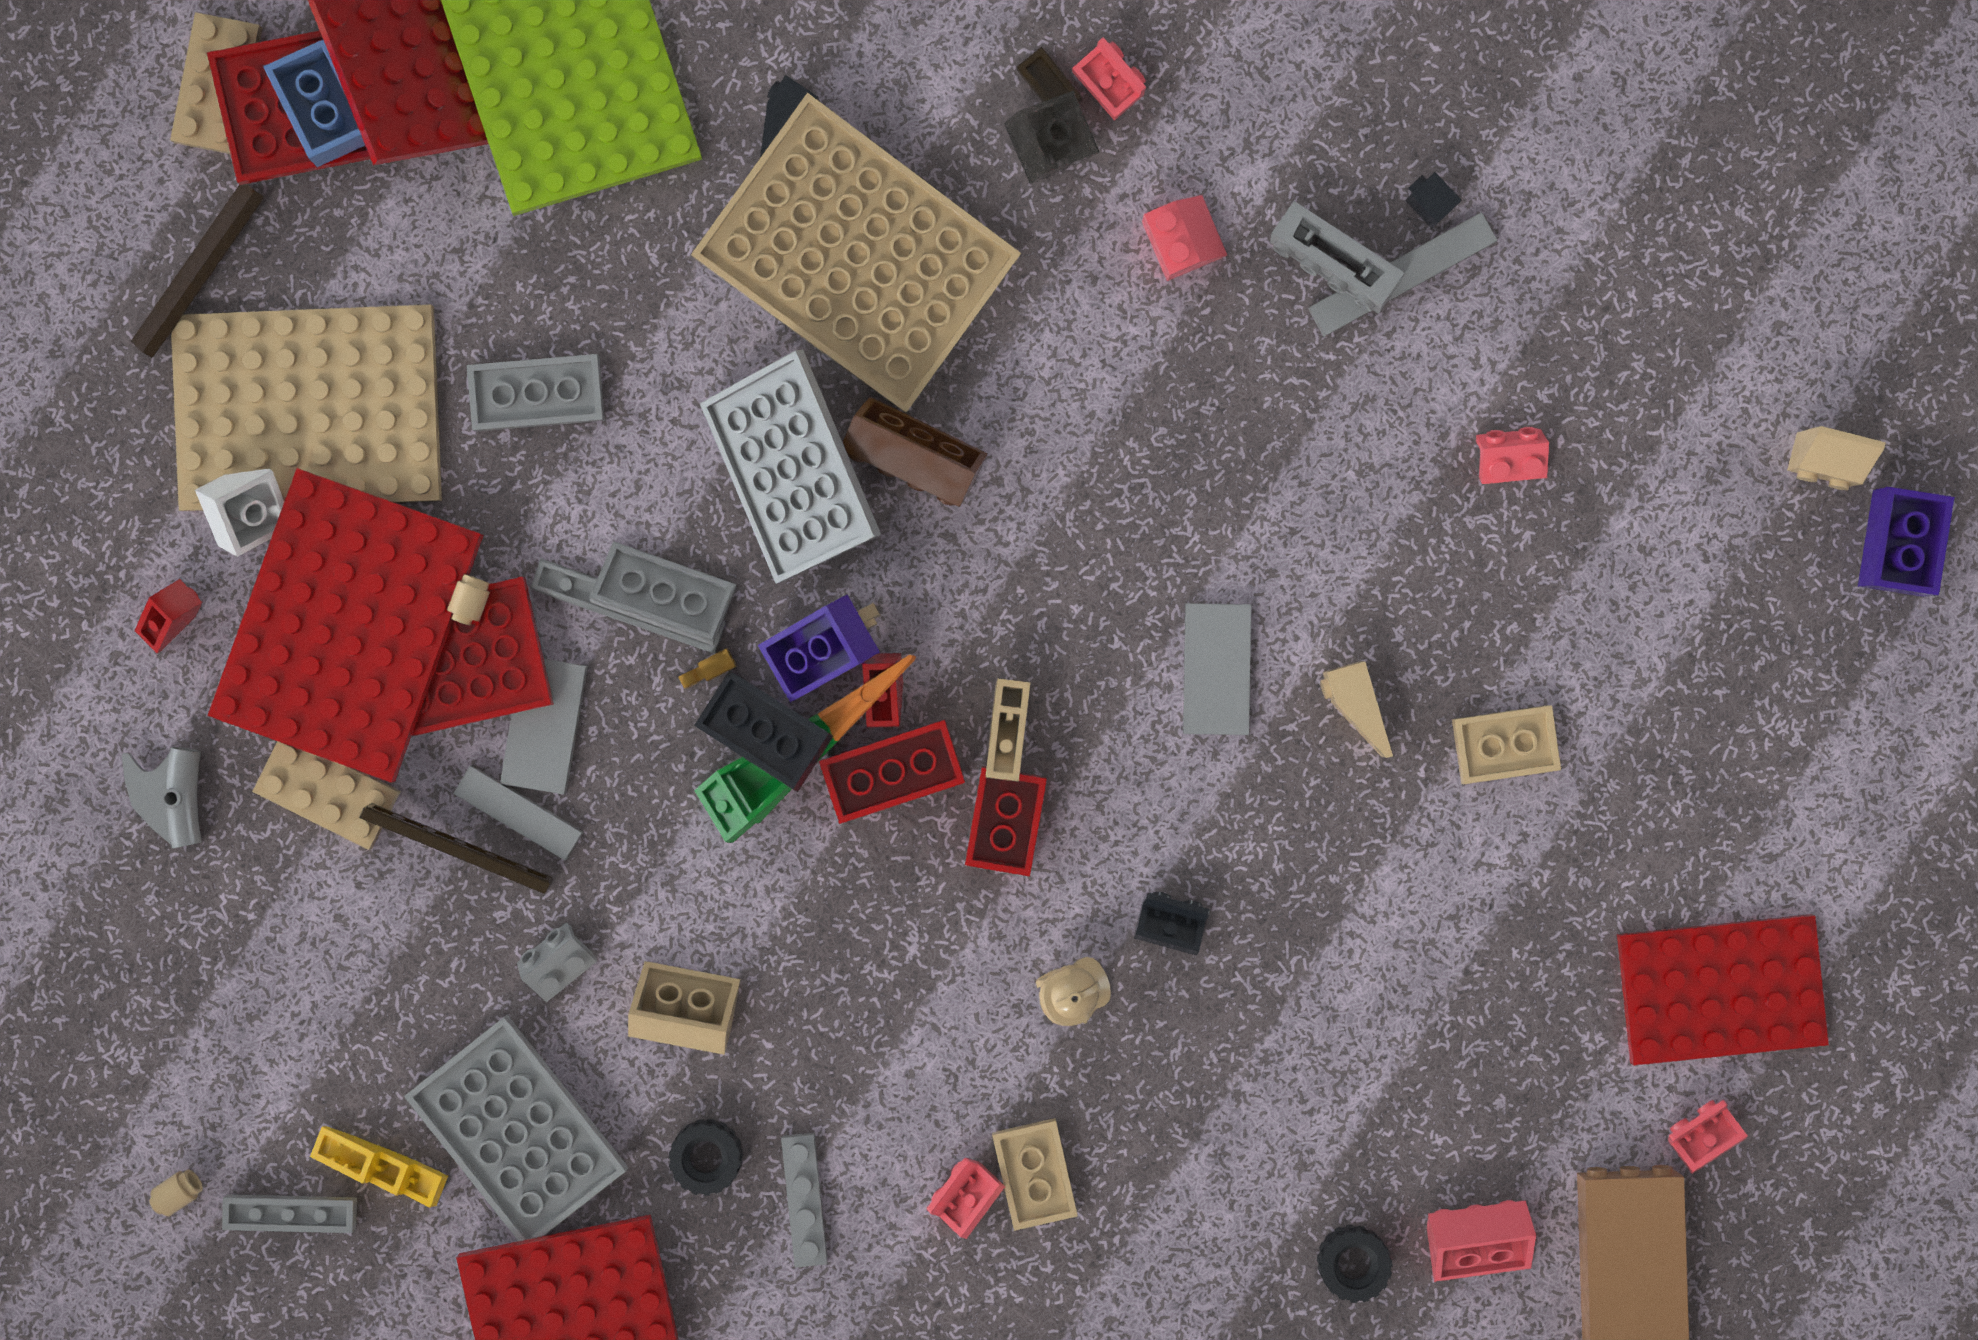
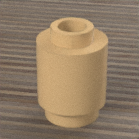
(468, 599)
(175, 1192)

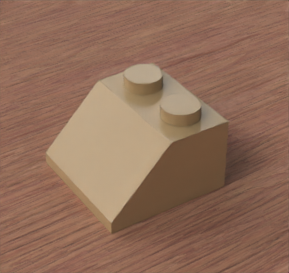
(1833, 457)

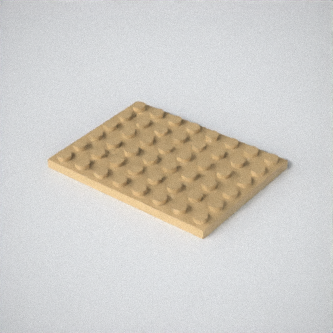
(855, 253)
(309, 392)

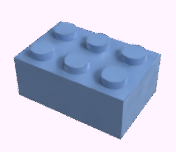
(315, 103)

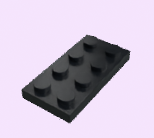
(763, 731)

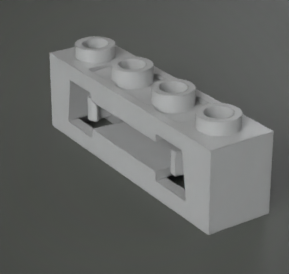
(1294, 236)

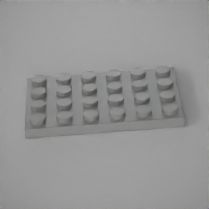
(790, 467)
(516, 1131)

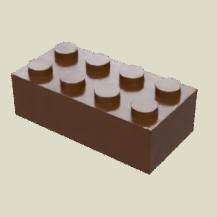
(913, 452)

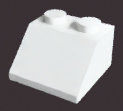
(242, 509)

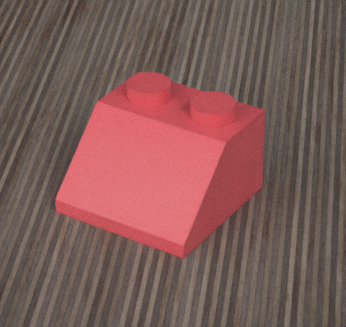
(1183, 236)

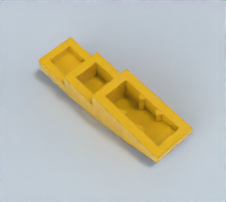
(379, 1166)

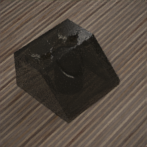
(1051, 137)

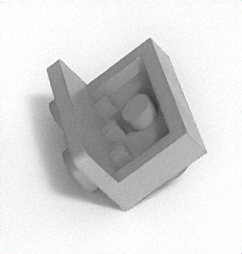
(555, 962)

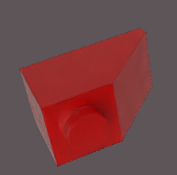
(167, 614)
(887, 708)

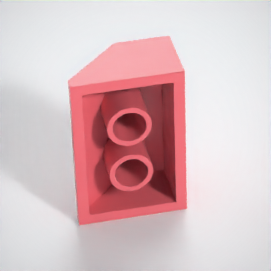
(1480, 1240)

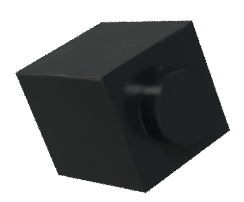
(1432, 199)

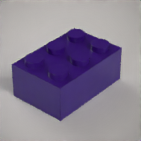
(1906, 541)
(818, 648)

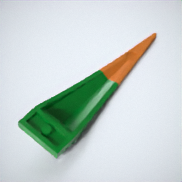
(746, 794)

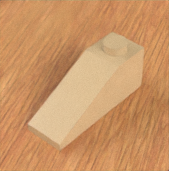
(1355, 699)
(1007, 729)

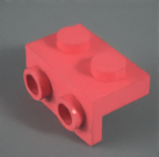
(1110, 78)
(1513, 455)
(1706, 1135)
(965, 1196)

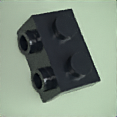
(1171, 922)

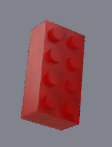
(892, 771)

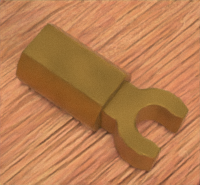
(709, 668)

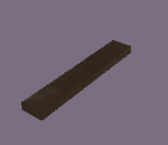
(197, 269)
(456, 847)

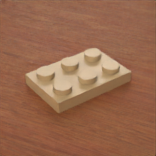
(1506, 744)
(1034, 1174)

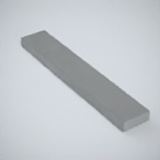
(1418, 266)
(576, 589)

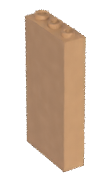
(1633, 1254)

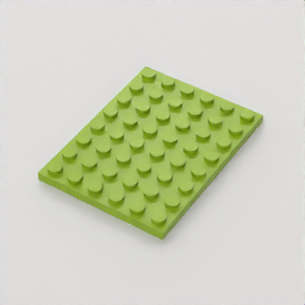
(571, 94)

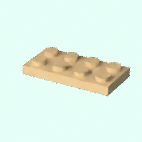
(197, 112)
(324, 792)

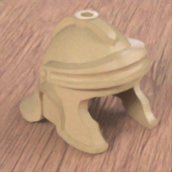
(1082, 979)

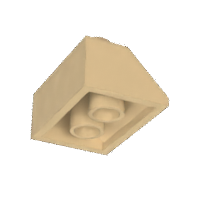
(683, 1007)

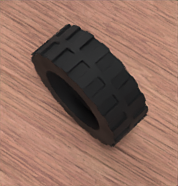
(688, 1175)
(1380, 1263)

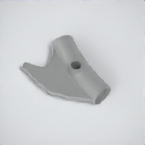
(155, 794)

